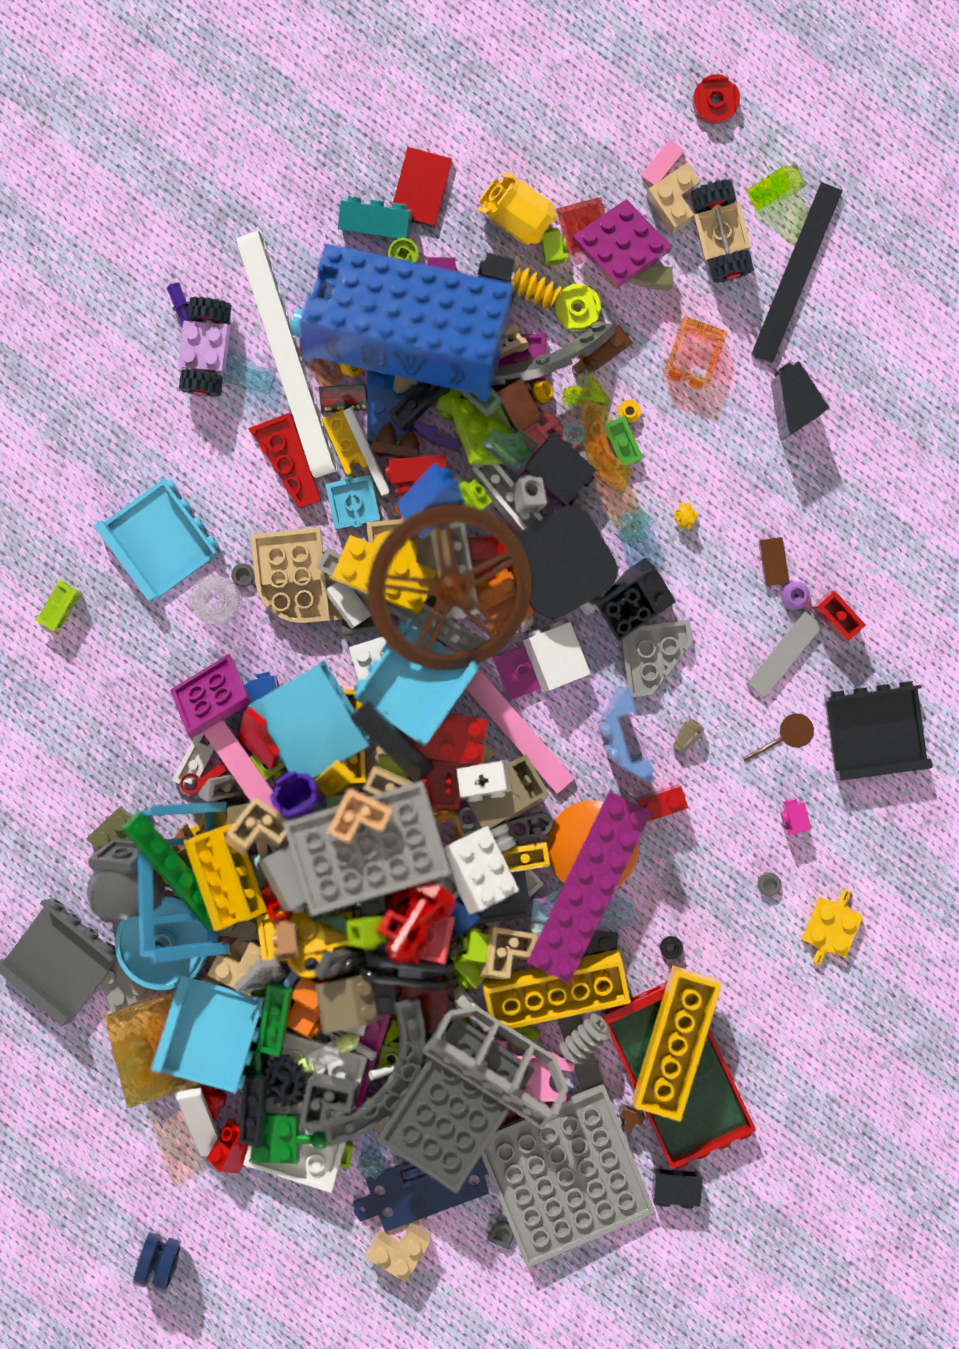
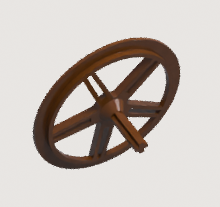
(450, 587)

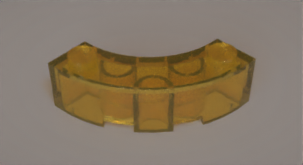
(596, 451)

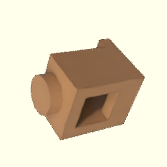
(286, 941)

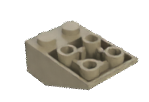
(526, 794)

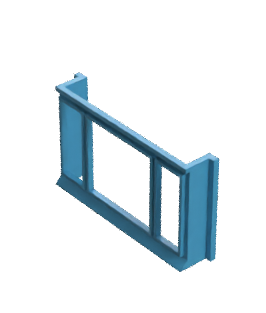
(145, 894)

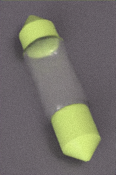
(329, 1053)

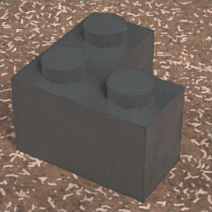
(325, 1094)

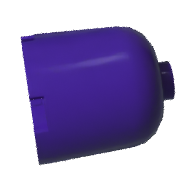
(297, 796)

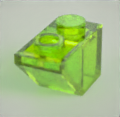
(776, 187)

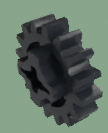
(285, 1092)

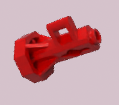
(427, 906)

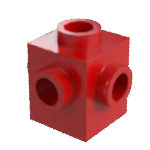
(214, 1098)

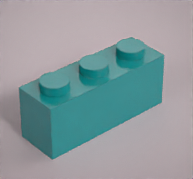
(375, 218)

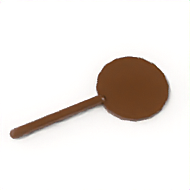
(795, 731)

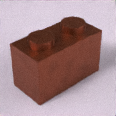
(518, 403)

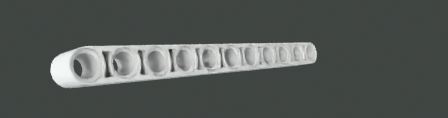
(287, 354)

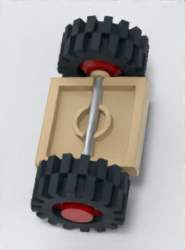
(722, 231)

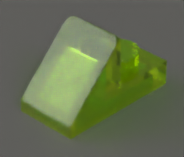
(593, 393)

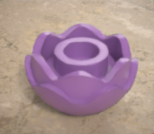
(788, 598)

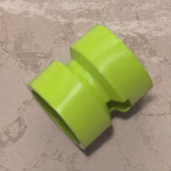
(404, 249)

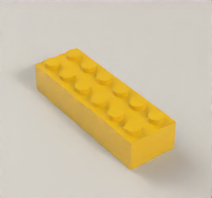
(539, 997)
(676, 1043)

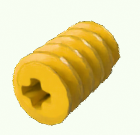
(535, 289)

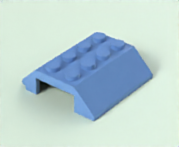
(619, 705)

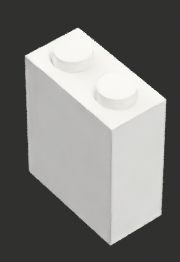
(556, 656)

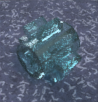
(371, 1163)

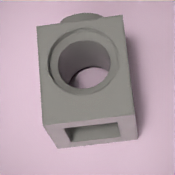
(523, 501)

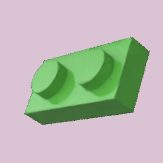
(623, 441)

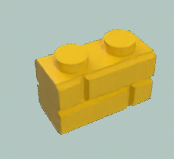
(527, 856)

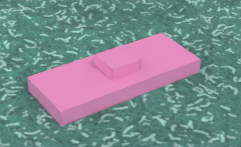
(662, 162)

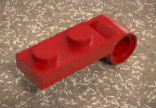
(217, 771)

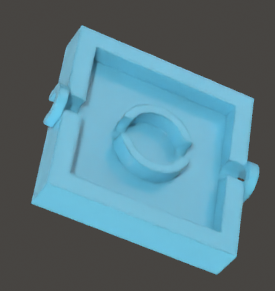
(353, 502)

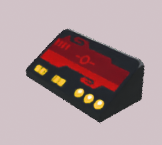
(343, 397)

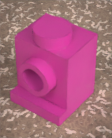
(795, 816)

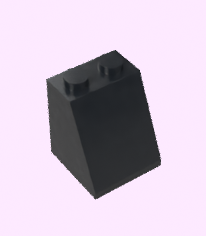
(795, 399)

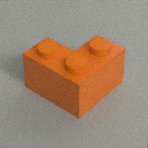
(305, 1014)

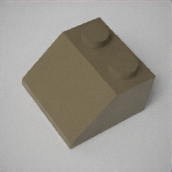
(346, 1003)

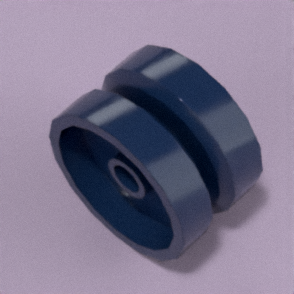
(157, 1262)

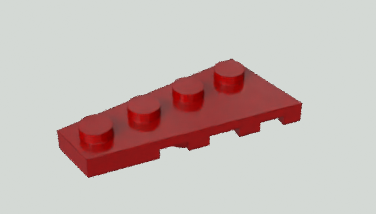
(284, 449)

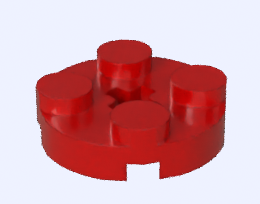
(724, 89)

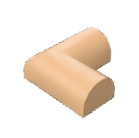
(358, 809)

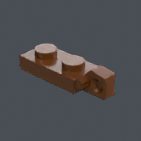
(605, 353)

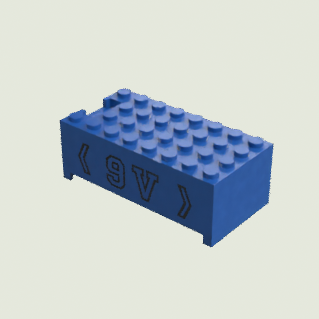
(406, 319)

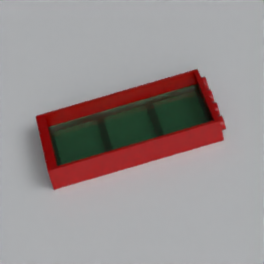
(713, 1108)

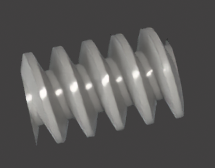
(585, 1039)

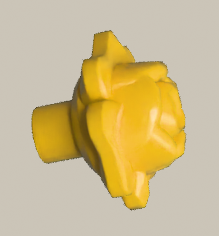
(685, 516)

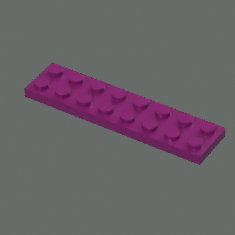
(589, 886)

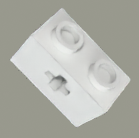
(471, 778)

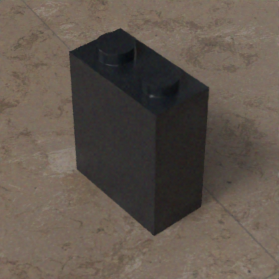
(561, 469)

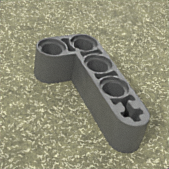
(469, 828)

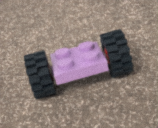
(204, 346)

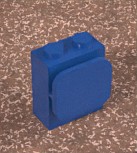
(432, 489)

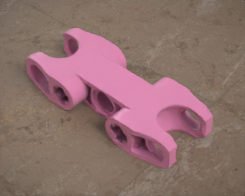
(538, 1084)

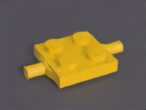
(832, 927)

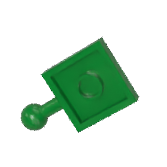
(283, 1140)

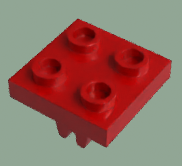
(443, 785)

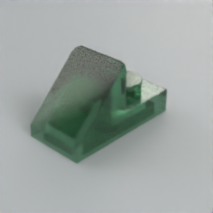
(329, 920)

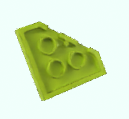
(474, 429)

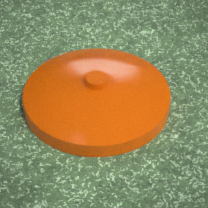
(569, 834)

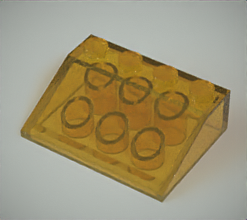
(134, 1043)

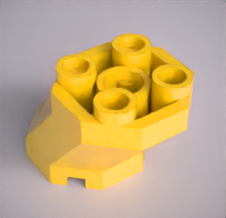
(517, 209)

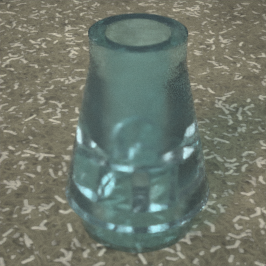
(574, 430)

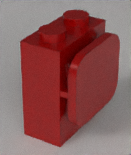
(407, 471)

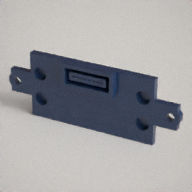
(416, 1196)

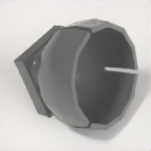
(114, 883)

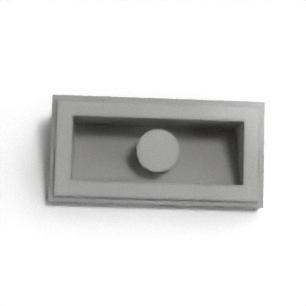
(220, 788)

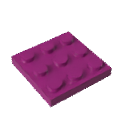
(621, 243)
(210, 696)

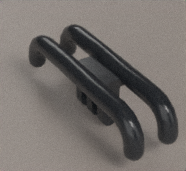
(407, 973)

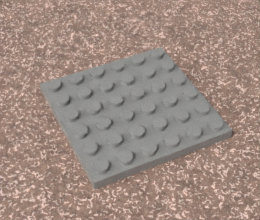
(566, 1179)

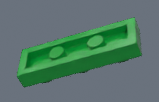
(274, 1019)

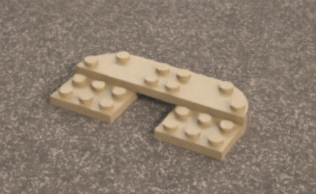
(289, 577)

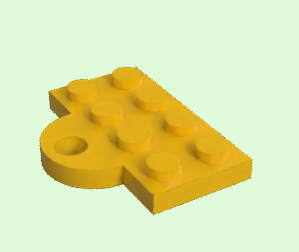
(356, 562)
(314, 940)

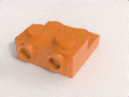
(498, 597)

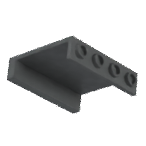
(58, 962)

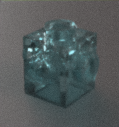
(638, 518)

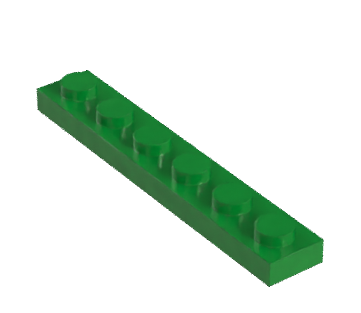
(168, 865)

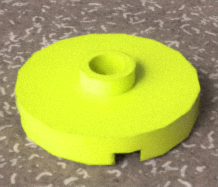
(577, 295)

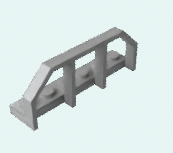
(490, 1082)

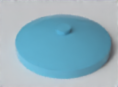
(161, 974)

